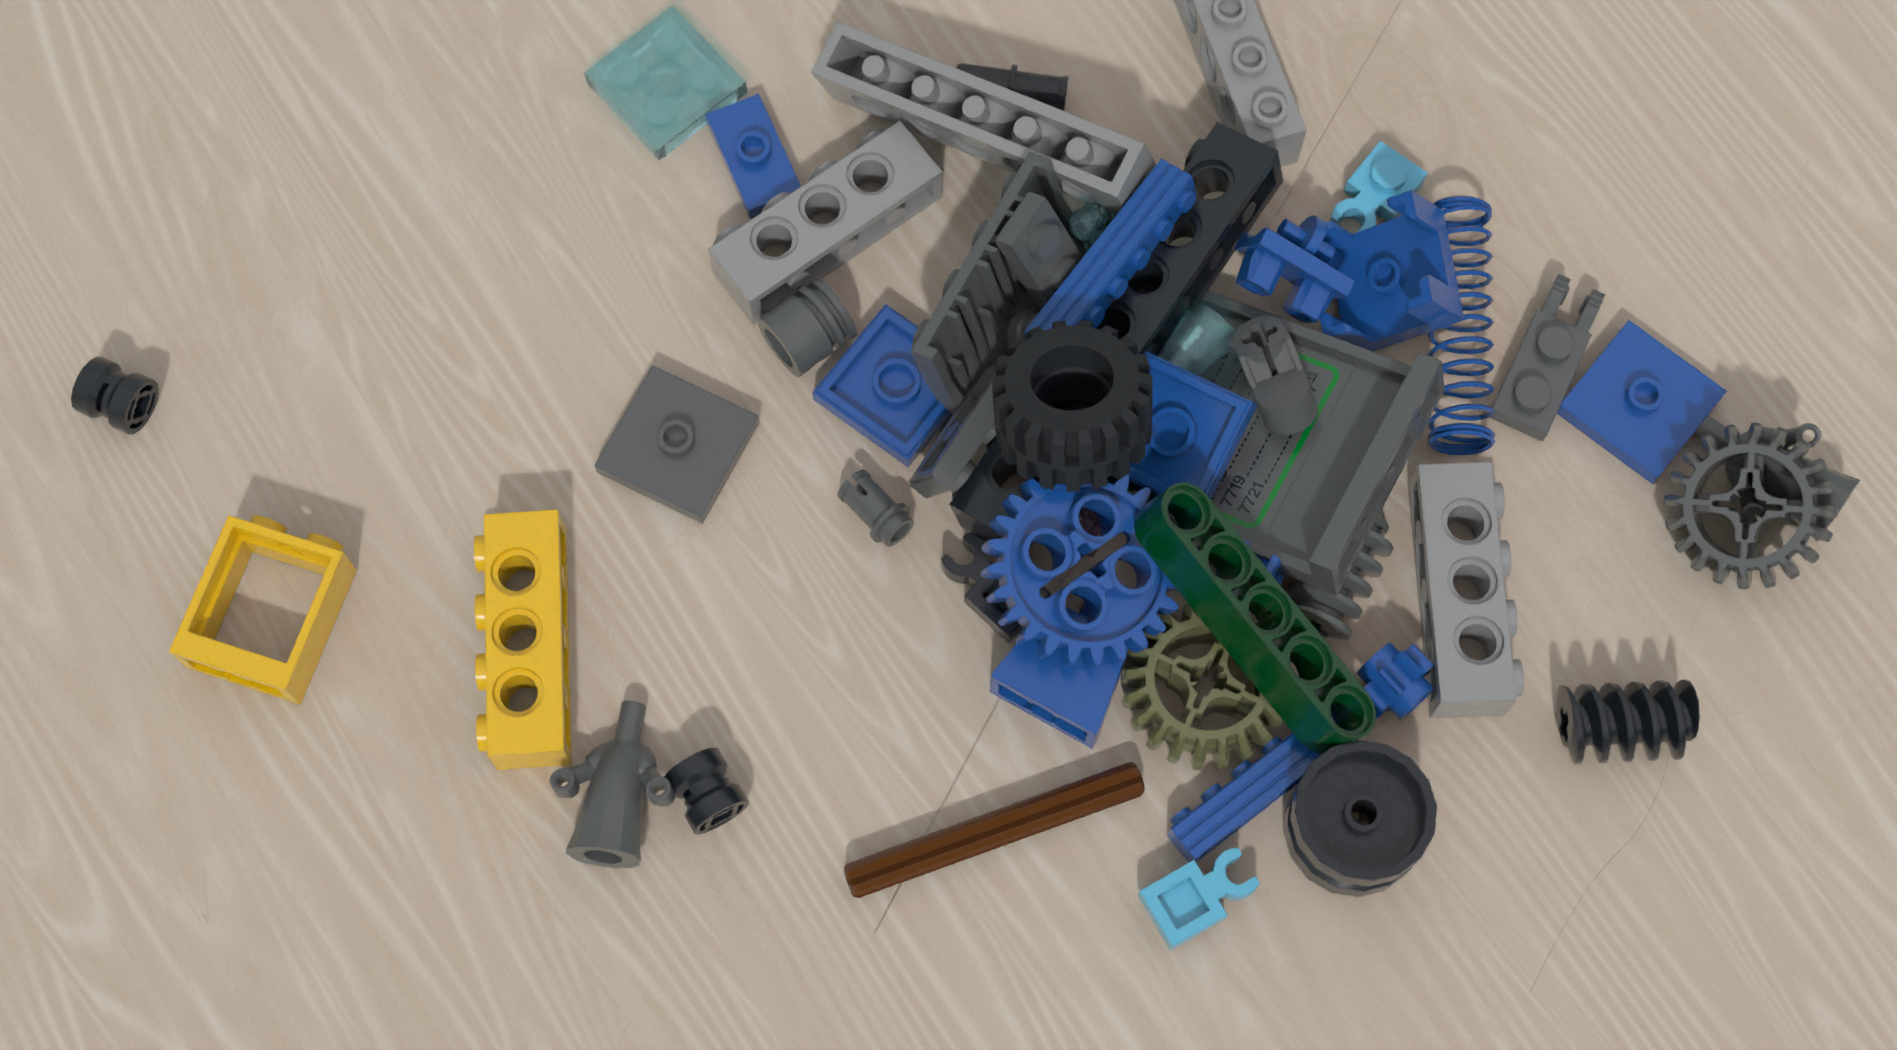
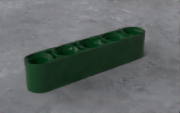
(1283, 629)

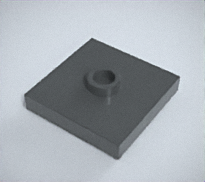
(677, 444)

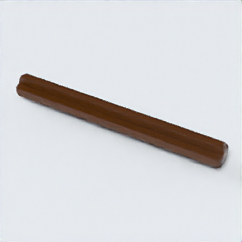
(993, 829)

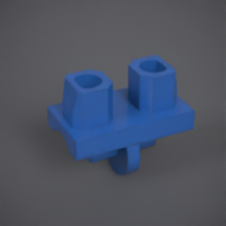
(1298, 257)

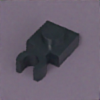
(982, 587)

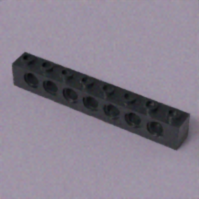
(1222, 162)

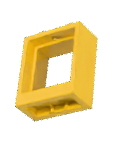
(195, 639)

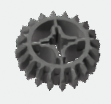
(1753, 451)

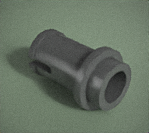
(884, 517)

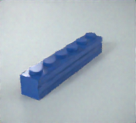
(1121, 249)
(1241, 799)

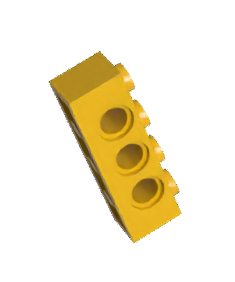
(542, 732)

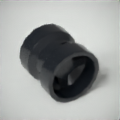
(110, 393)
(707, 793)

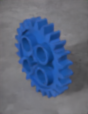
(1114, 611)

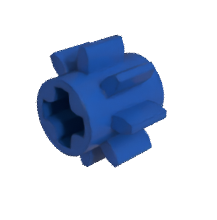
(1397, 679)

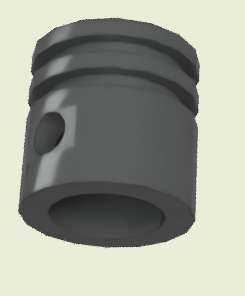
(807, 327)

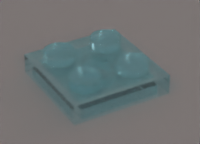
(665, 82)

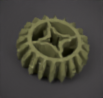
(1182, 678)

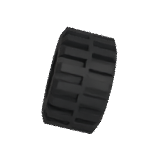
(1070, 366)

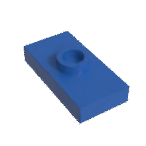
(752, 153)

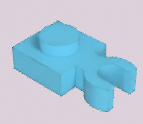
(1376, 180)
(1189, 902)

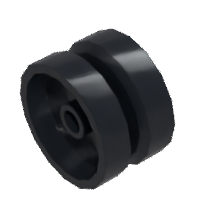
(1383, 790)

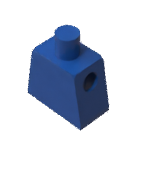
(1062, 697)

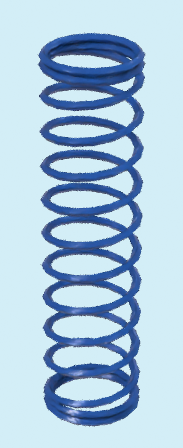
(1486, 441)

